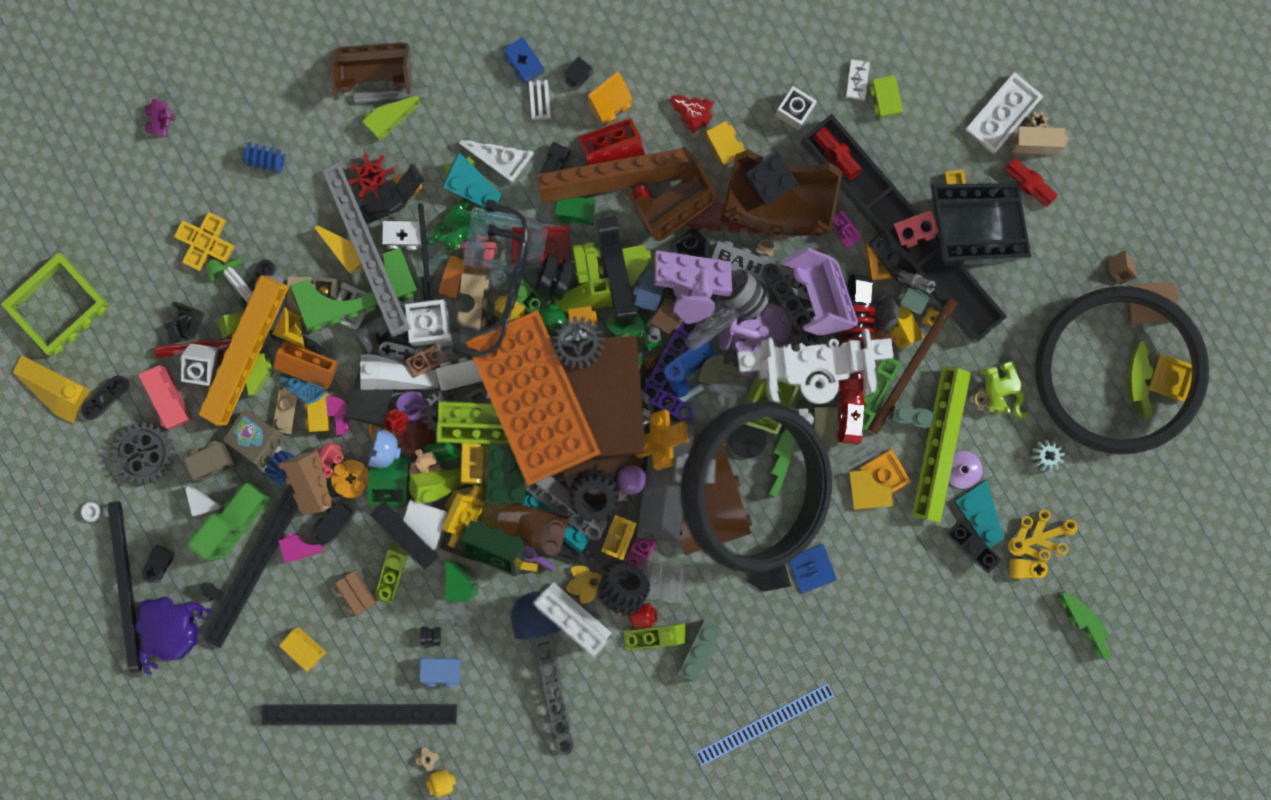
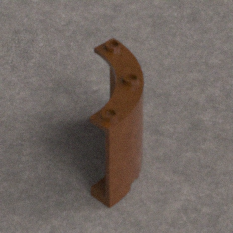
(799, 212)
(722, 506)

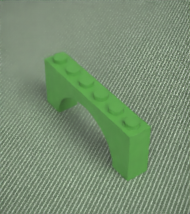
(320, 310)

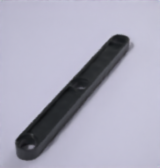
(124, 585)

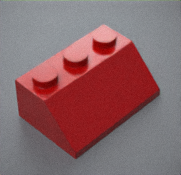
(612, 143)

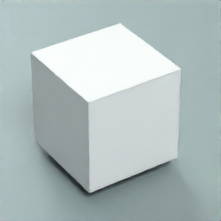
(795, 108)
(199, 364)

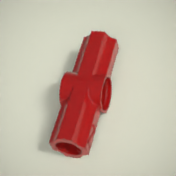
(837, 153)
(1030, 182)

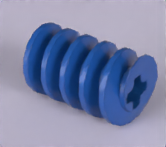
(264, 159)

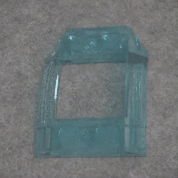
(478, 237)

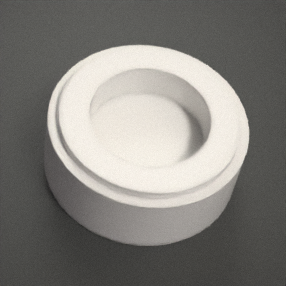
(91, 511)

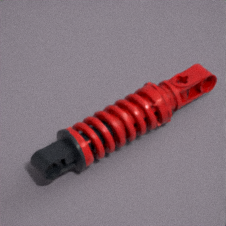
(851, 389)

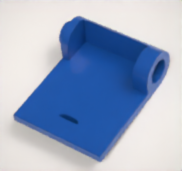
(684, 366)

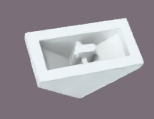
(201, 503)

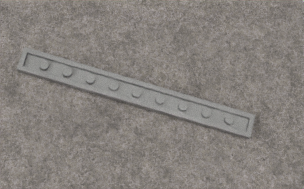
(366, 250)

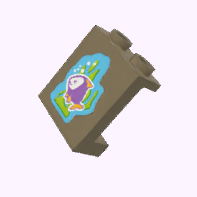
(253, 438)

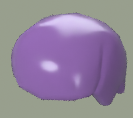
(410, 405)
(631, 479)

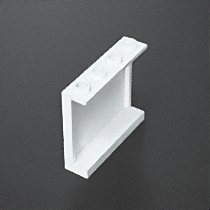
(573, 619)

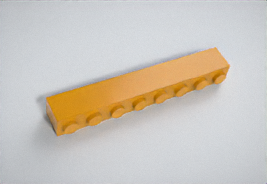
(243, 350)

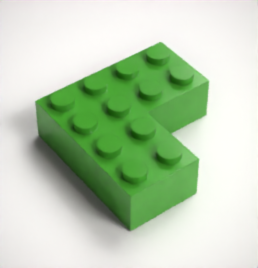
(224, 530)

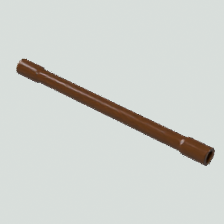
(944, 314)

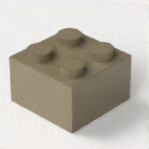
(210, 461)

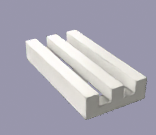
(539, 83)

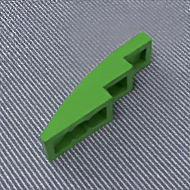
(783, 450)

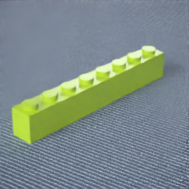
(941, 444)

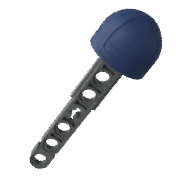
(535, 625)

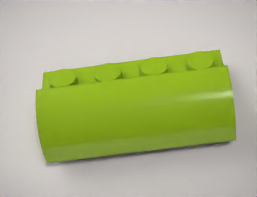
(469, 423)

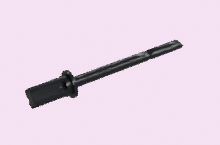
(427, 279)

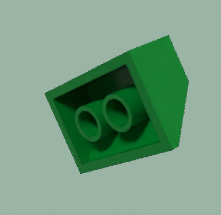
(459, 584)

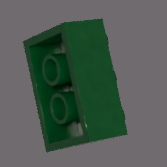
(502, 475)
(493, 547)

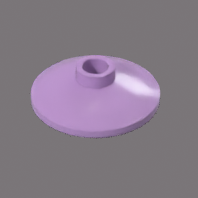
(965, 480)

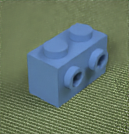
(647, 293)
(440, 671)

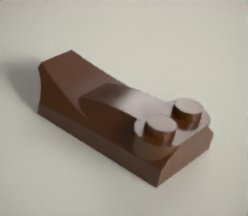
(534, 526)

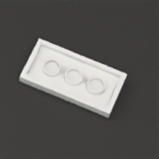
(1004, 113)

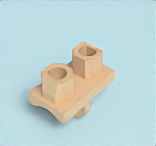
(424, 463)

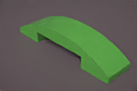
(884, 374)

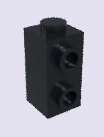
(332, 525)

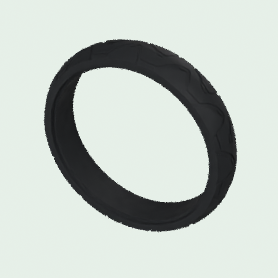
(1170, 311)
(815, 501)

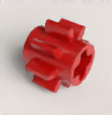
(395, 421)

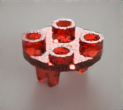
(407, 440)

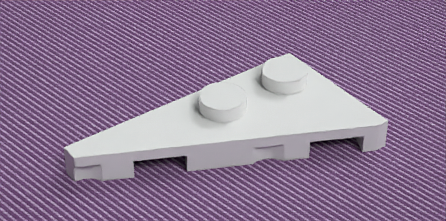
(503, 160)

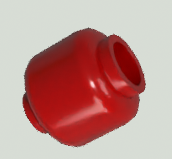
(644, 617)

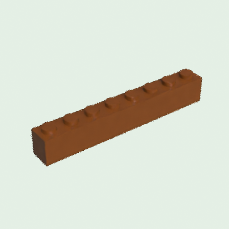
(610, 175)

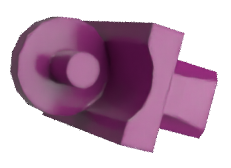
(160, 118)
(845, 230)

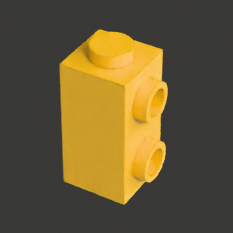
(317, 416)

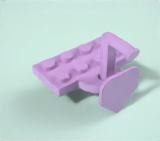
(692, 277)
(768, 324)

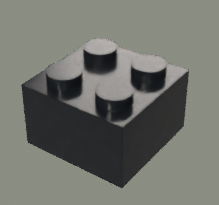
(769, 178)

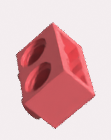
(915, 223)

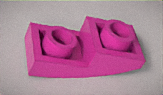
(639, 552)

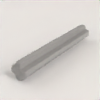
(389, 95)

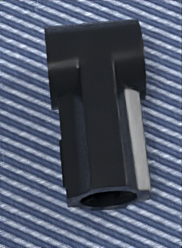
(556, 157)

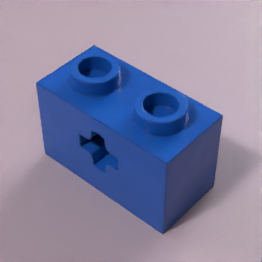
(521, 50)

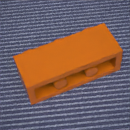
(305, 365)

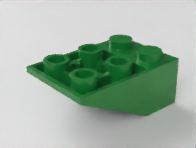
(390, 483)

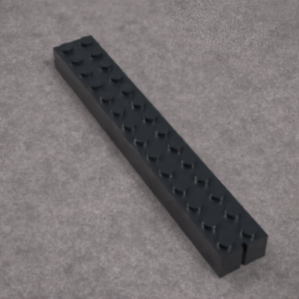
(883, 207)

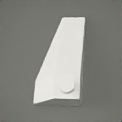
(386, 373)

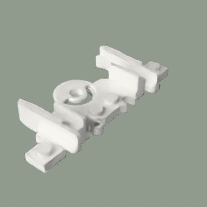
(834, 361)

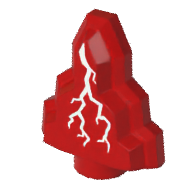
(693, 111)

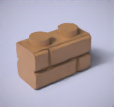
(354, 593)

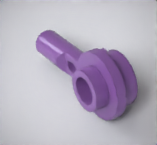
(533, 555)

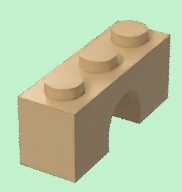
(474, 285)

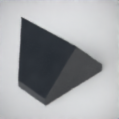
(691, 244)
(190, 318)
(771, 579)

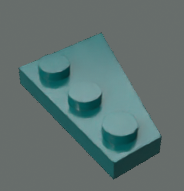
(469, 182)
(981, 513)

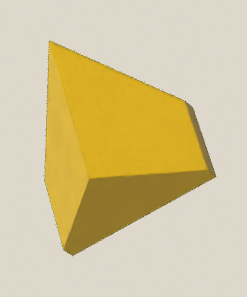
(289, 327)

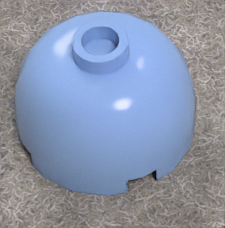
(383, 449)

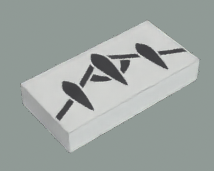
(857, 79)

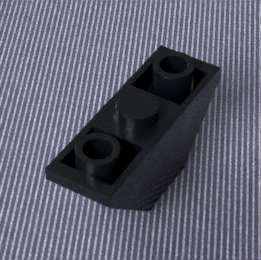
(973, 547)

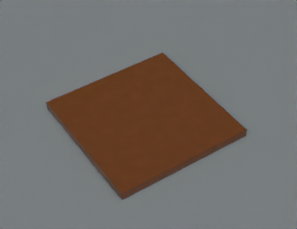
(611, 395)

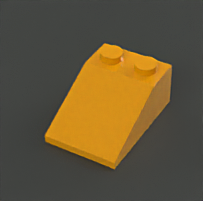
(610, 99)

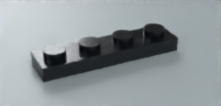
(404, 535)

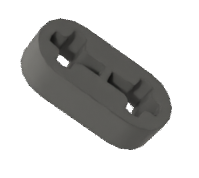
(398, 346)

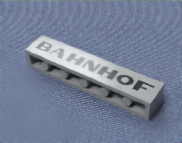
(754, 264)

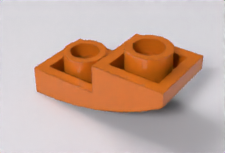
(451, 278)

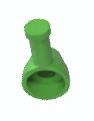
(216, 269)

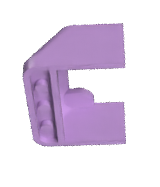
(825, 289)

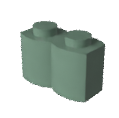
(913, 298)
(916, 418)

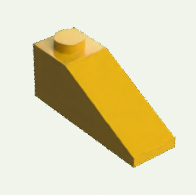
(342, 249)

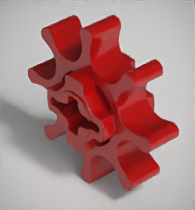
(364, 175)

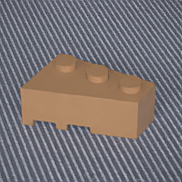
(308, 481)

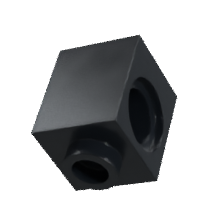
(577, 73)

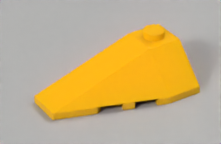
(56, 391)

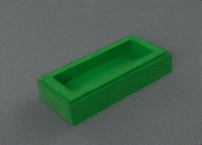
(443, 451)

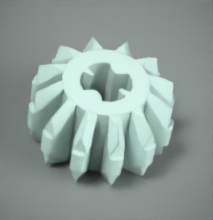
(1047, 464)

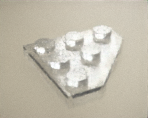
(711, 326)

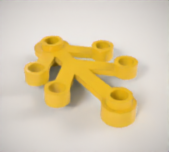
(1041, 538)

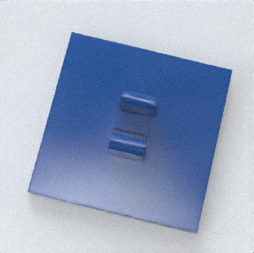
(812, 569)

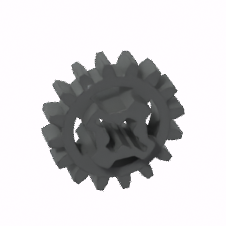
(431, 407)

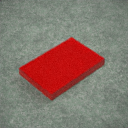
(556, 242)

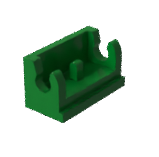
(575, 210)

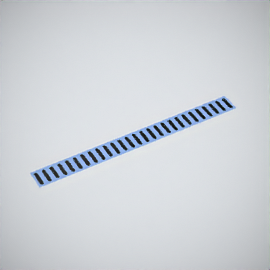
(764, 724)

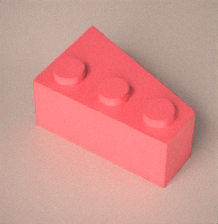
(165, 397)

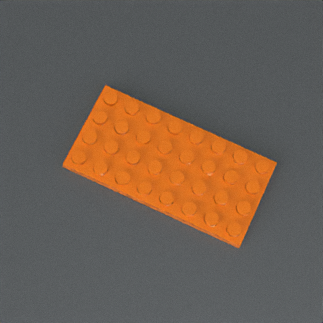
(534, 399)

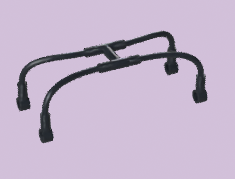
(513, 288)

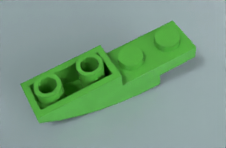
(1083, 617)

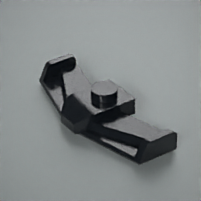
(393, 196)

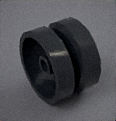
(556, 276)

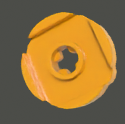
(343, 487)

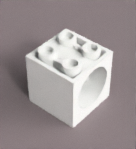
(428, 323)
(426, 522)

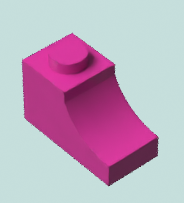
(295, 548)

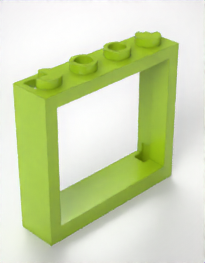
(35, 283)

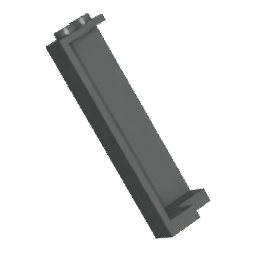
(659, 501)

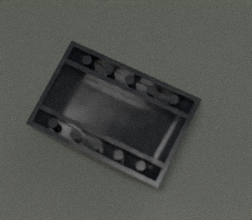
(980, 223)

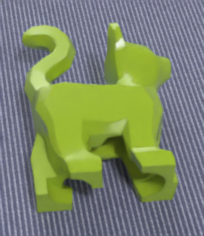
(999, 387)

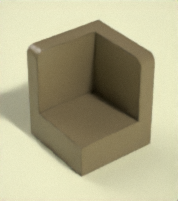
(333, 283)

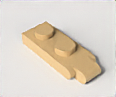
(285, 411)

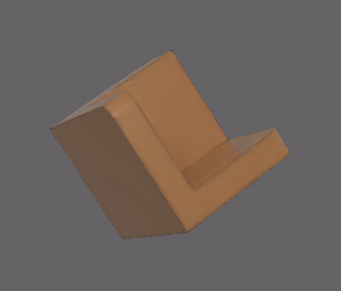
(1122, 267)

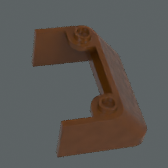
(370, 64)
(677, 204)

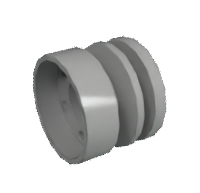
(747, 295)

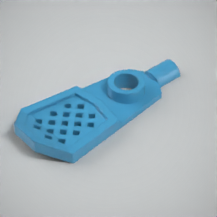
(303, 390)

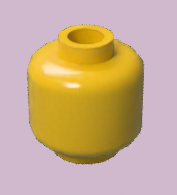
(440, 783)

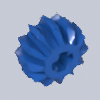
(273, 470)

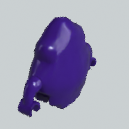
(167, 629)

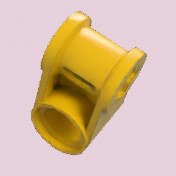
(1024, 569)

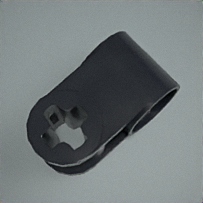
(158, 561)

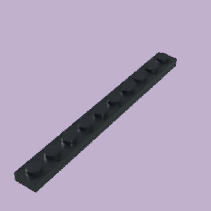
(252, 569)
(358, 714)

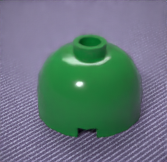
(552, 317)

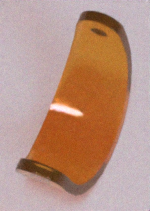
(878, 335)

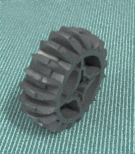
(586, 342)

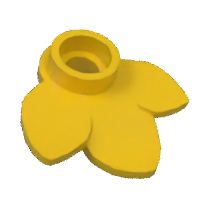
(581, 583)

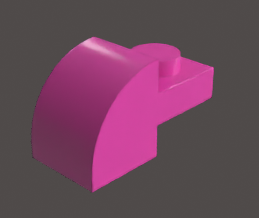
(337, 408)

